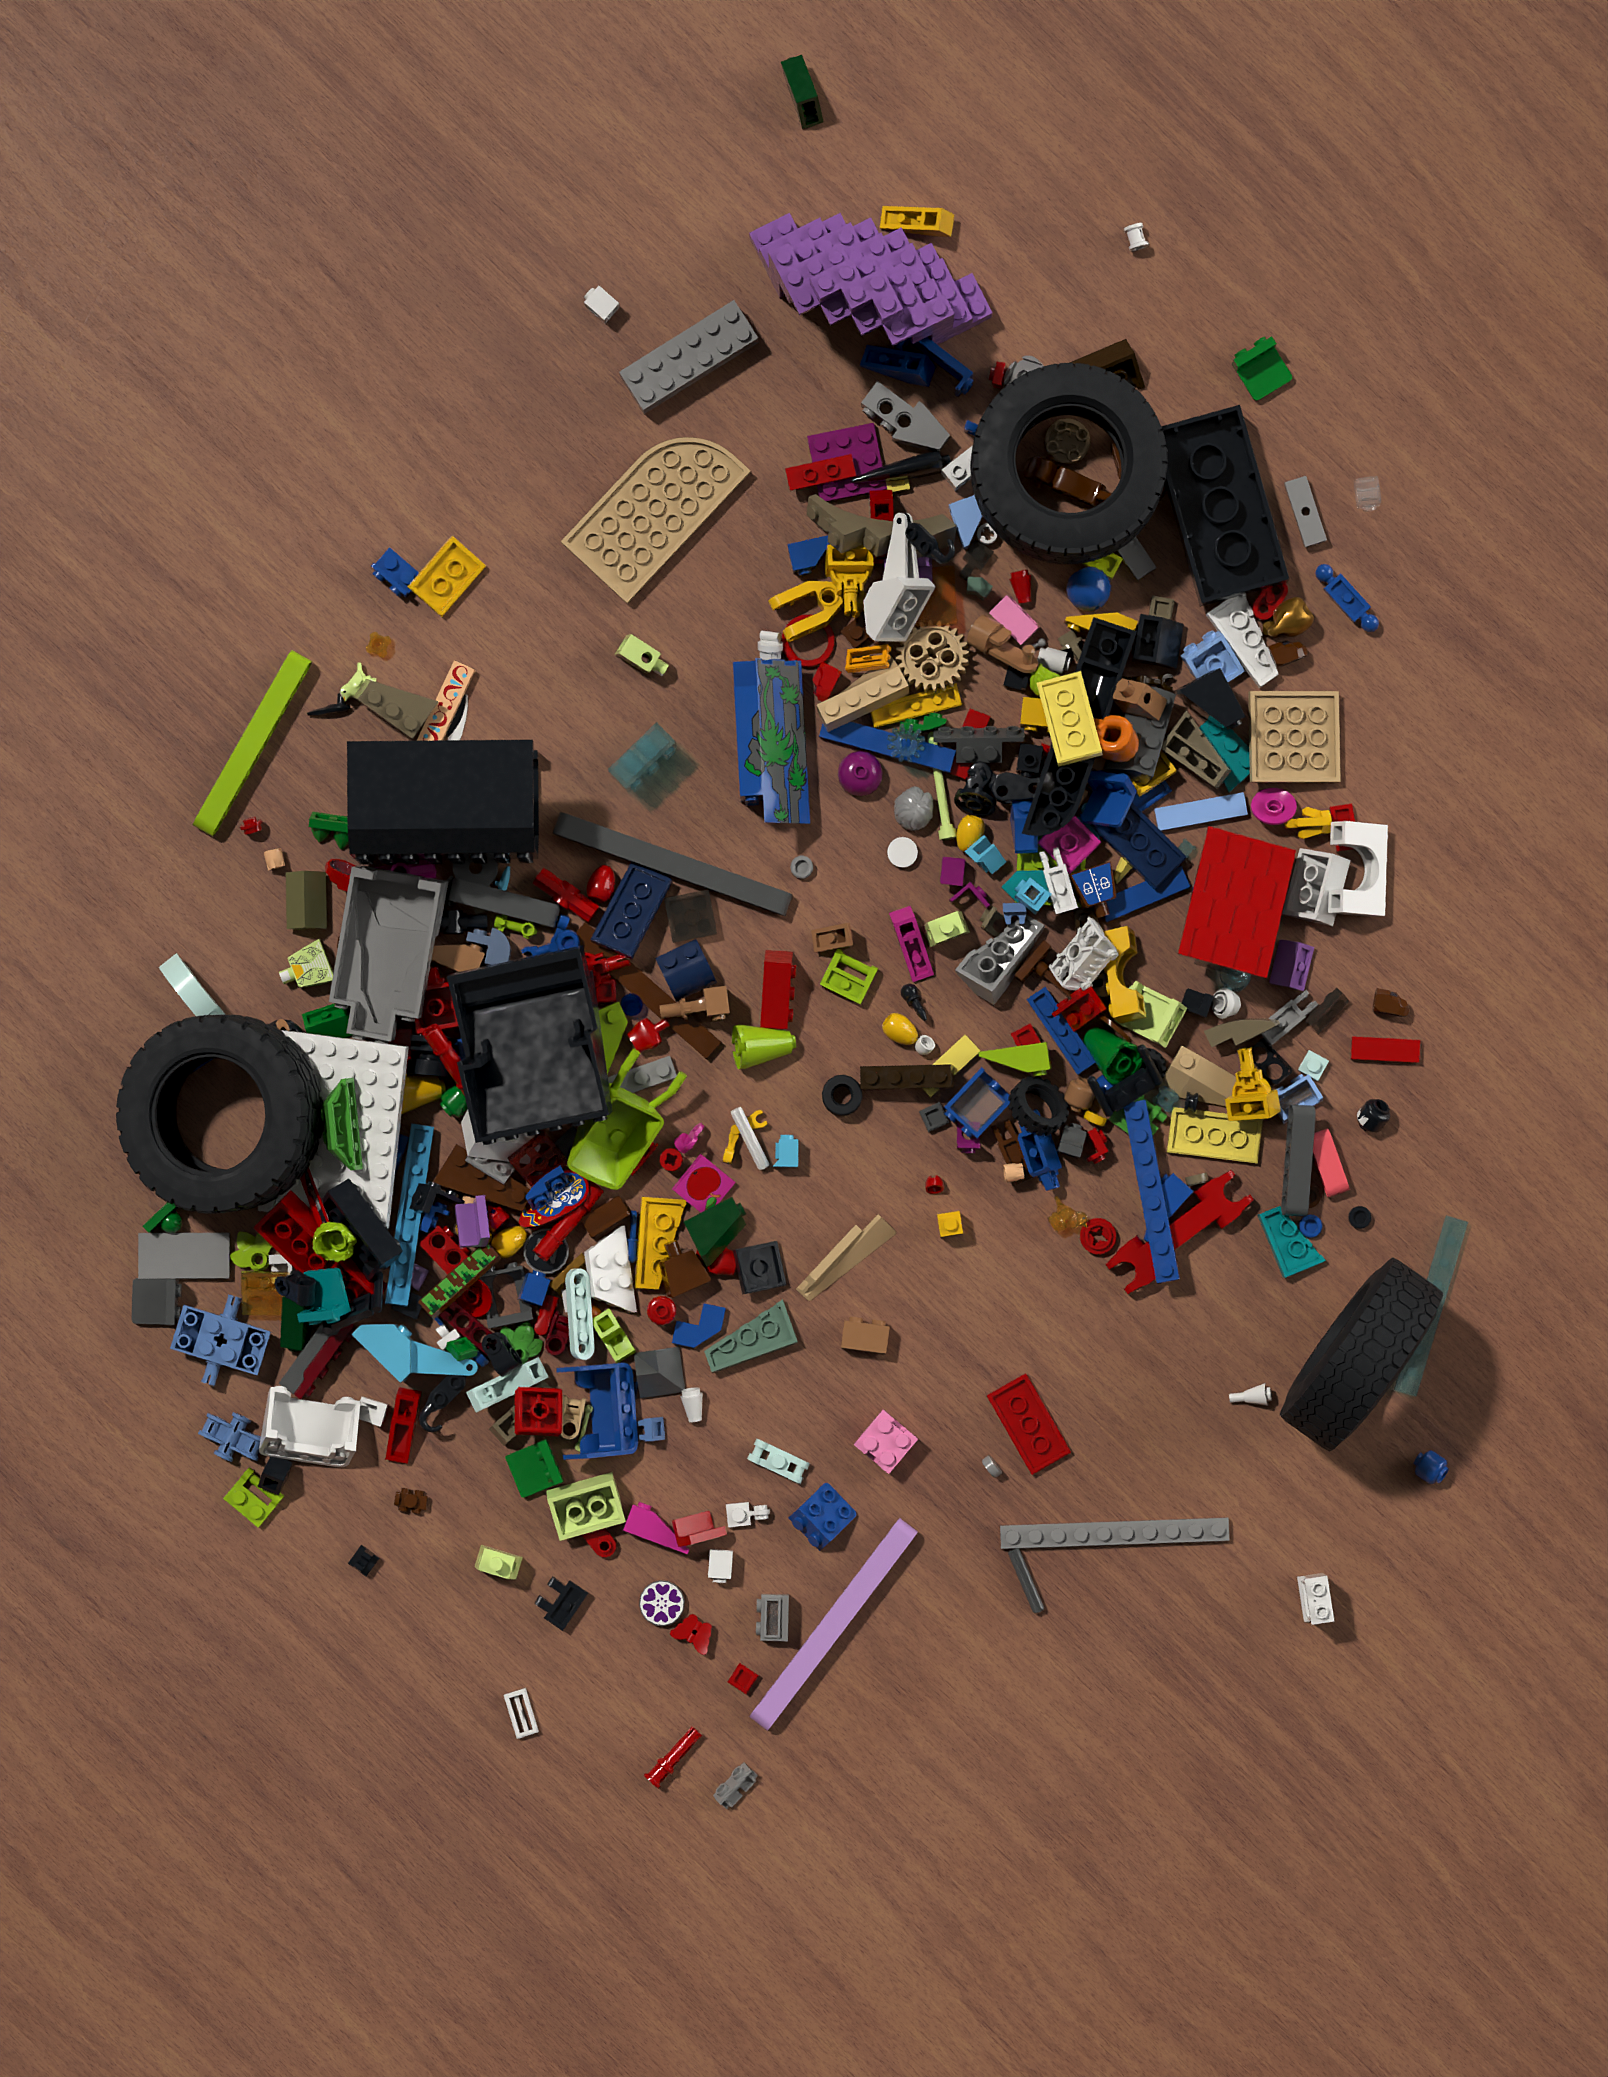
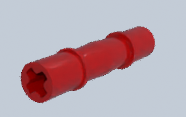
(443, 1049)
(565, 1225)

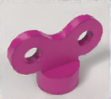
(685, 1142)

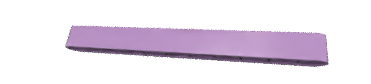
(833, 1624)

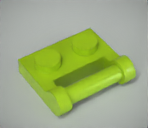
(845, 983)
(248, 1503)

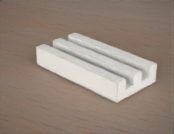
(515, 1694)

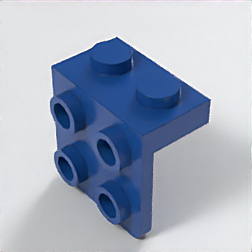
(1109, 799)
(823, 1516)

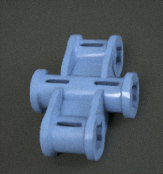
(224, 1432)

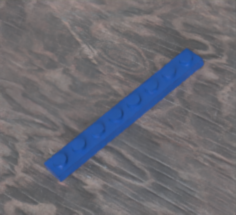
(1151, 1192)

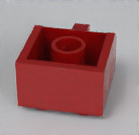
(437, 992)

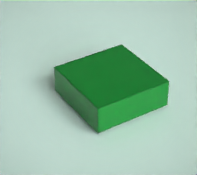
(461, 1349)

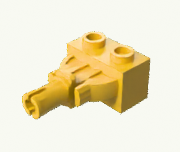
(850, 572)
(1251, 1092)

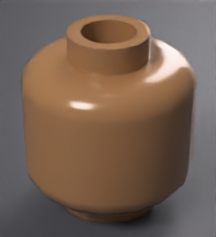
(1079, 1095)

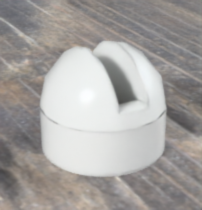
(924, 1045)

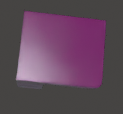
(952, 871)

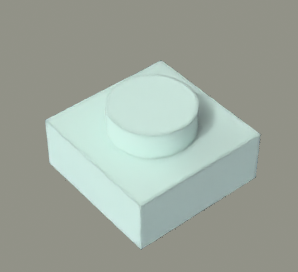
(1313, 1065)

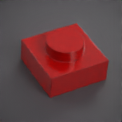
(997, 374)

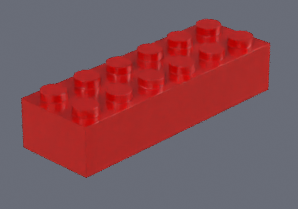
(291, 1231)

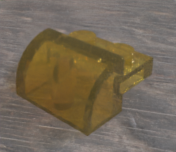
(260, 1294)

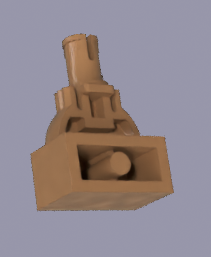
(714, 1005)

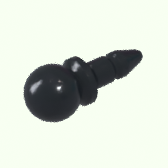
(910, 993)

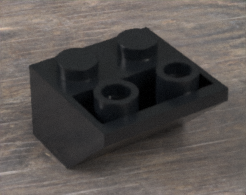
(1157, 641)

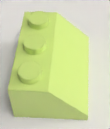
(585, 1506)

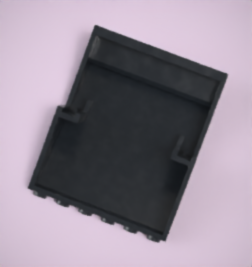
(530, 1045)

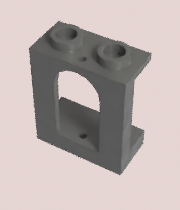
(518, 1274)

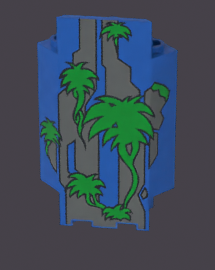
(772, 738)

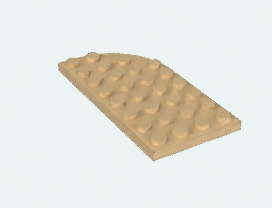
(653, 511)

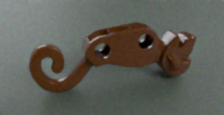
(1064, 481)

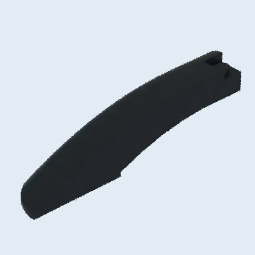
(1062, 787)

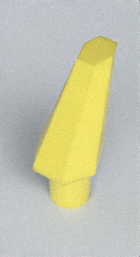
(1121, 870)

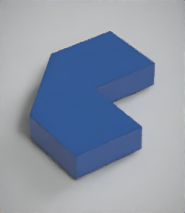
(693, 1335)

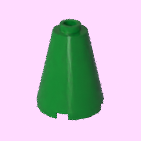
(1112, 1054)

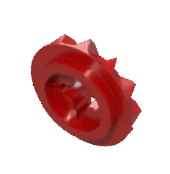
(1108, 1233)

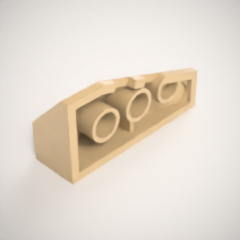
(1198, 1075)

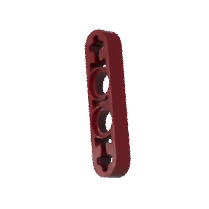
(469, 1330)

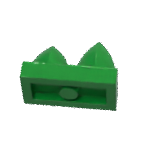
(323, 823)

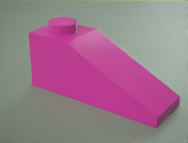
(911, 943)
(649, 1525)

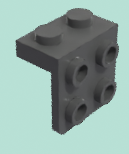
(156, 1301)

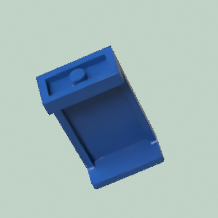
(944, 360)

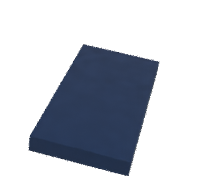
(1143, 847)
(631, 910)

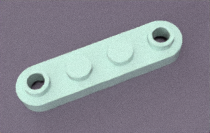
(579, 1314)

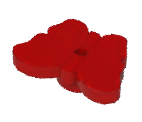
(700, 1639)

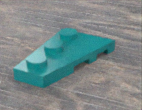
(1232, 751)
(1287, 1243)

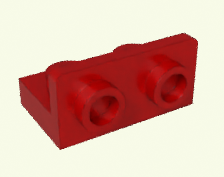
(1081, 1008)

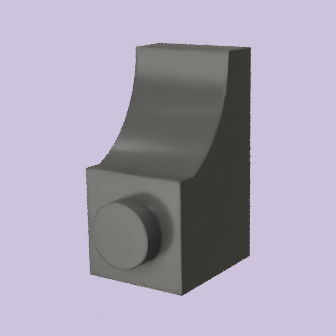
(1072, 1140)

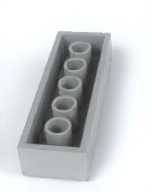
(689, 357)

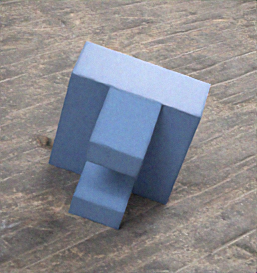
(1014, 909)
(653, 1429)

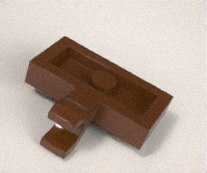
(856, 633)

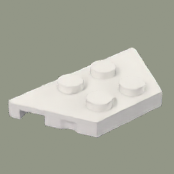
(611, 1271)

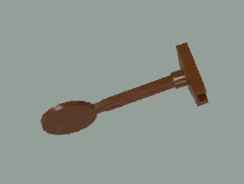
(1036, 964)

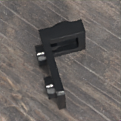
(425, 1195)

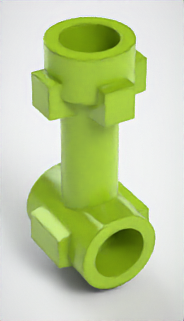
(527, 929)

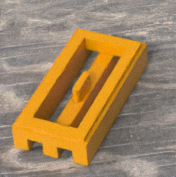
(867, 662)

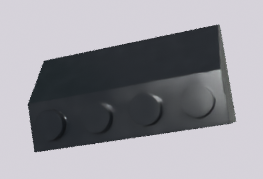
(374, 1245)

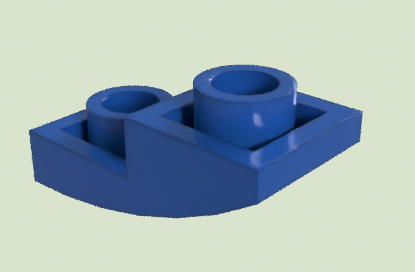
(539, 1193)

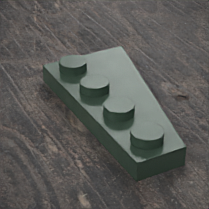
(759, 1337)

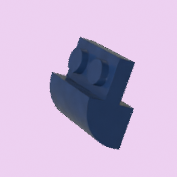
(686, 970)

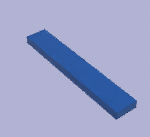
(876, 741)

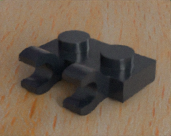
(565, 1605)

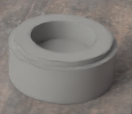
(801, 867)
(991, 1466)

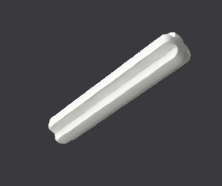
(749, 1138)

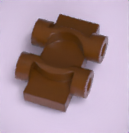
(406, 1500)

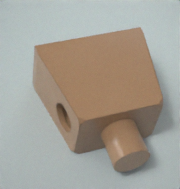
(1131, 697)

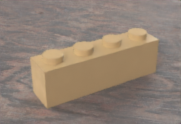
(864, 696)

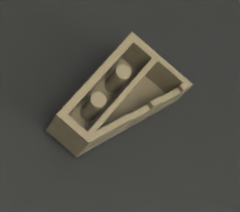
(397, 707)
(1195, 751)

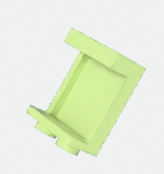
(1161, 1016)

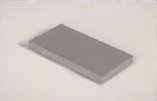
(183, 1255)

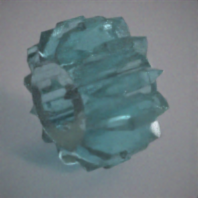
(905, 734)

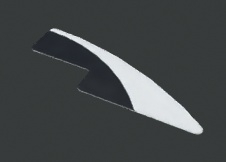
(457, 724)

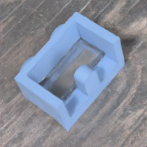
(1301, 1092)

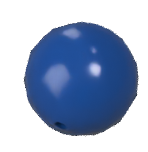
(1088, 589)

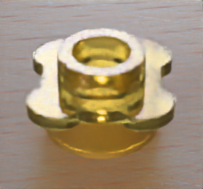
(376, 638)

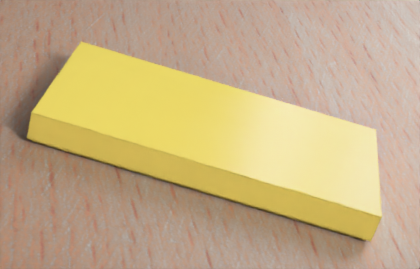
(1069, 718)
(1214, 1136)

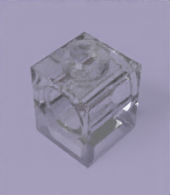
(1367, 493)

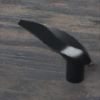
(337, 708)

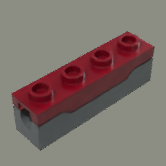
(313, 1360)

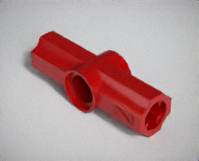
(566, 895)

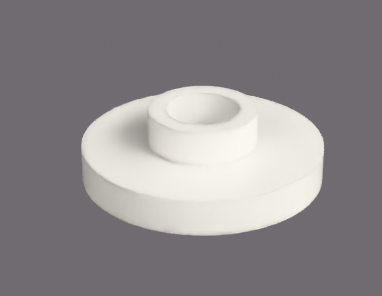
(902, 852)

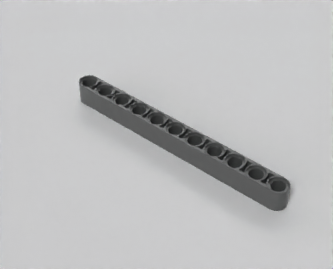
(672, 864)

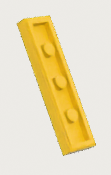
(916, 706)

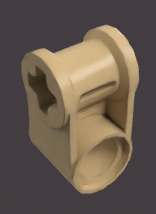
(572, 1415)

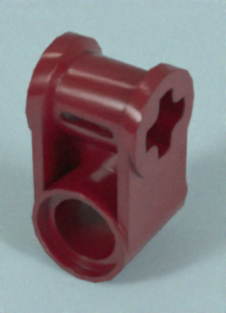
(558, 1331)

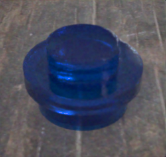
(631, 1004)

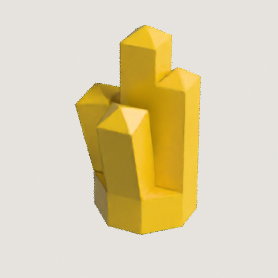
(1317, 823)

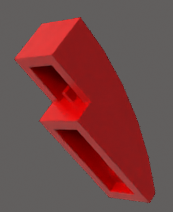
(403, 1425)

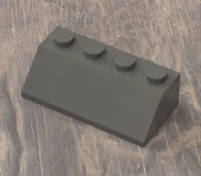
(1151, 737)

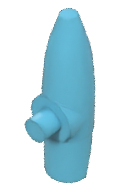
(503, 883)

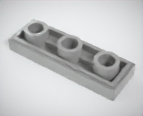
(1302, 498)

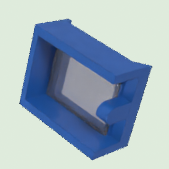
(977, 1104)

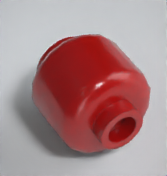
(661, 1310)

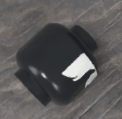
(1373, 1115)

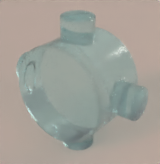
(1186, 847)

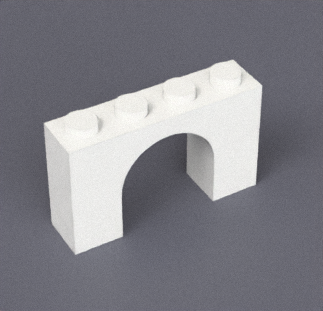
(1371, 844)

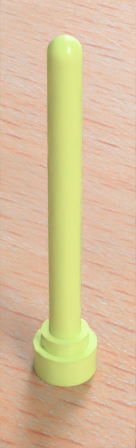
(947, 830)

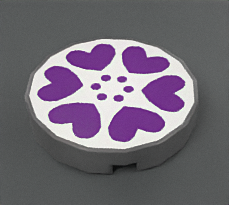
(661, 1603)

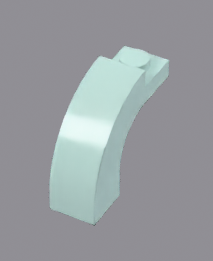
(189, 988)
(504, 1387)

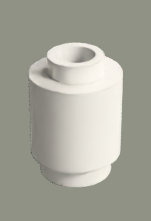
(1054, 659)

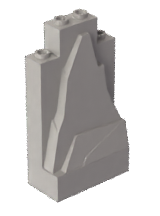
(386, 949)

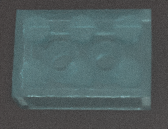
(643, 758)

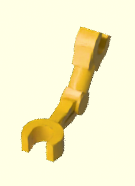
(734, 1135)

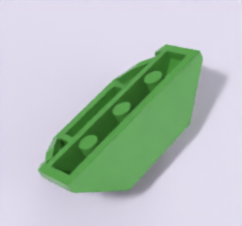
(341, 1124)

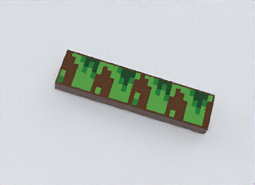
(459, 1280)

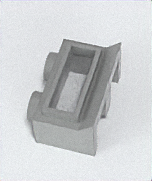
(774, 1617)

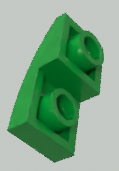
(930, 722)

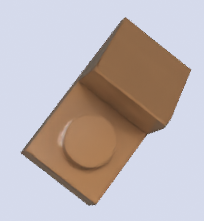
(832, 937)

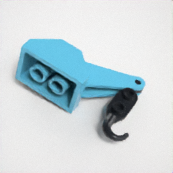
(403, 1356)

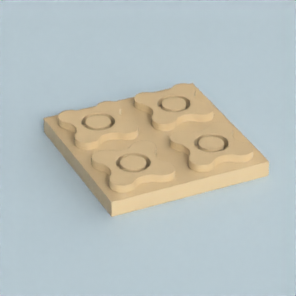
(1294, 736)

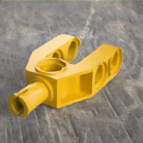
(816, 621)

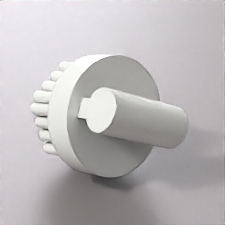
(770, 645)

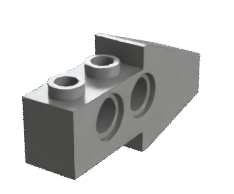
(924, 430)

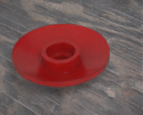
(477, 1303)

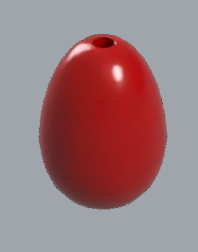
(601, 884)

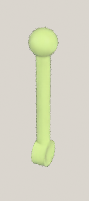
(588, 1409)

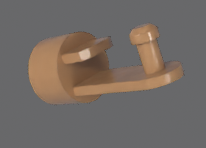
(992, 639)

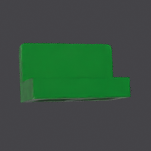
(327, 1021)

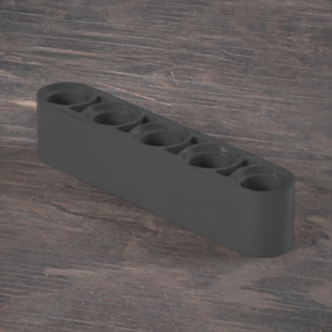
(504, 902)
(1298, 1160)

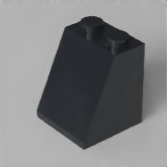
(1213, 699)

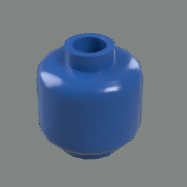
(1431, 1467)

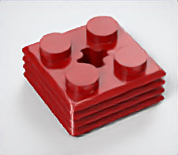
(549, 1401)

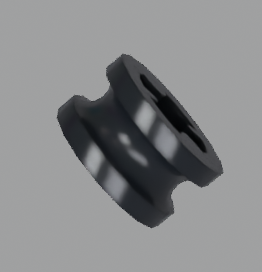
(1191, 1102)

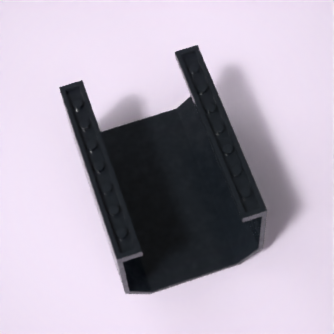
(442, 801)

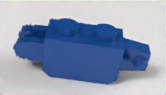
(1040, 1157)

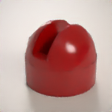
(934, 1185)

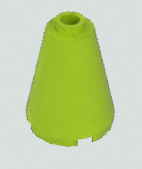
(759, 1045)

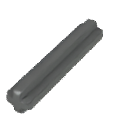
(1026, 1580)

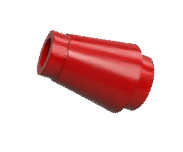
(1021, 585)

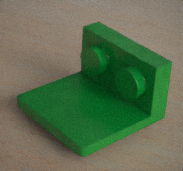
(534, 1468)

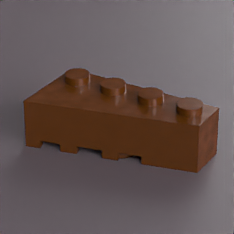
(466, 1178)

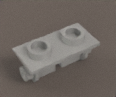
(727, 1792)

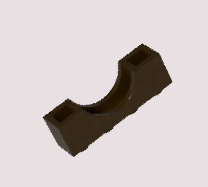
(906, 1077)

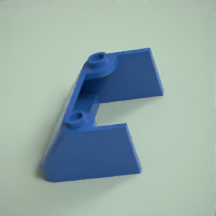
(613, 1410)

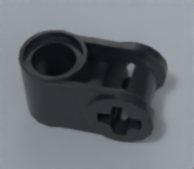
(297, 1288)
(503, 1355)

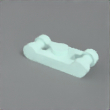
(778, 1461)

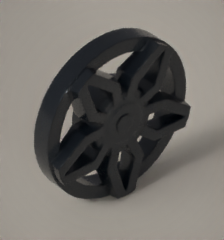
(975, 802)

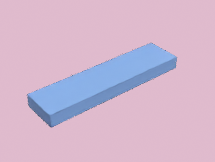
(1200, 811)

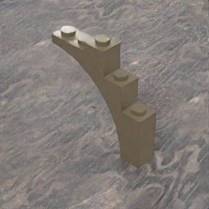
(851, 531)

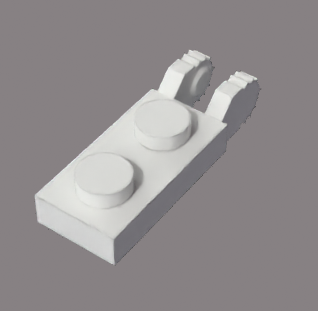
(1058, 883)

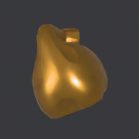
(1289, 618)

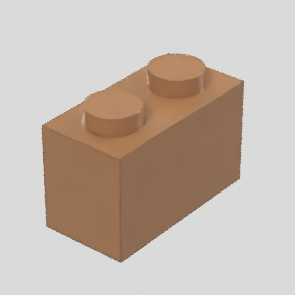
(865, 1336)

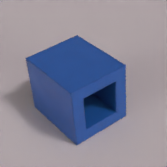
(534, 1288)

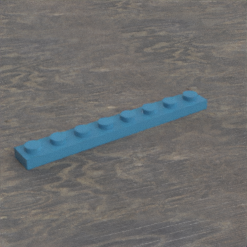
(408, 1219)

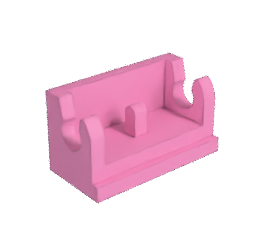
(1015, 619)

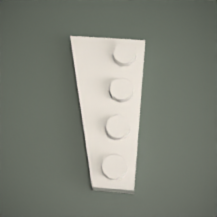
(1237, 624)

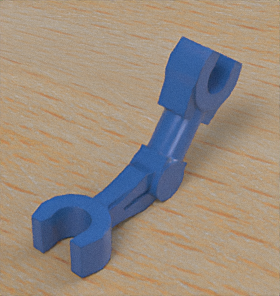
(552, 946)

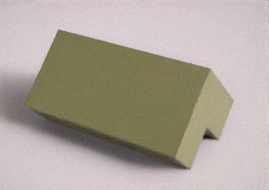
(306, 900)

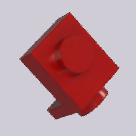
(1098, 1140)

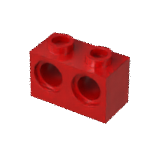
(440, 1255)

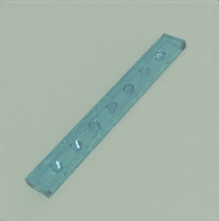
(1440, 1276)

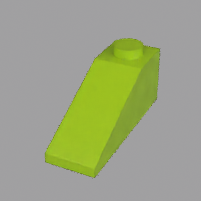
(1026, 1058)

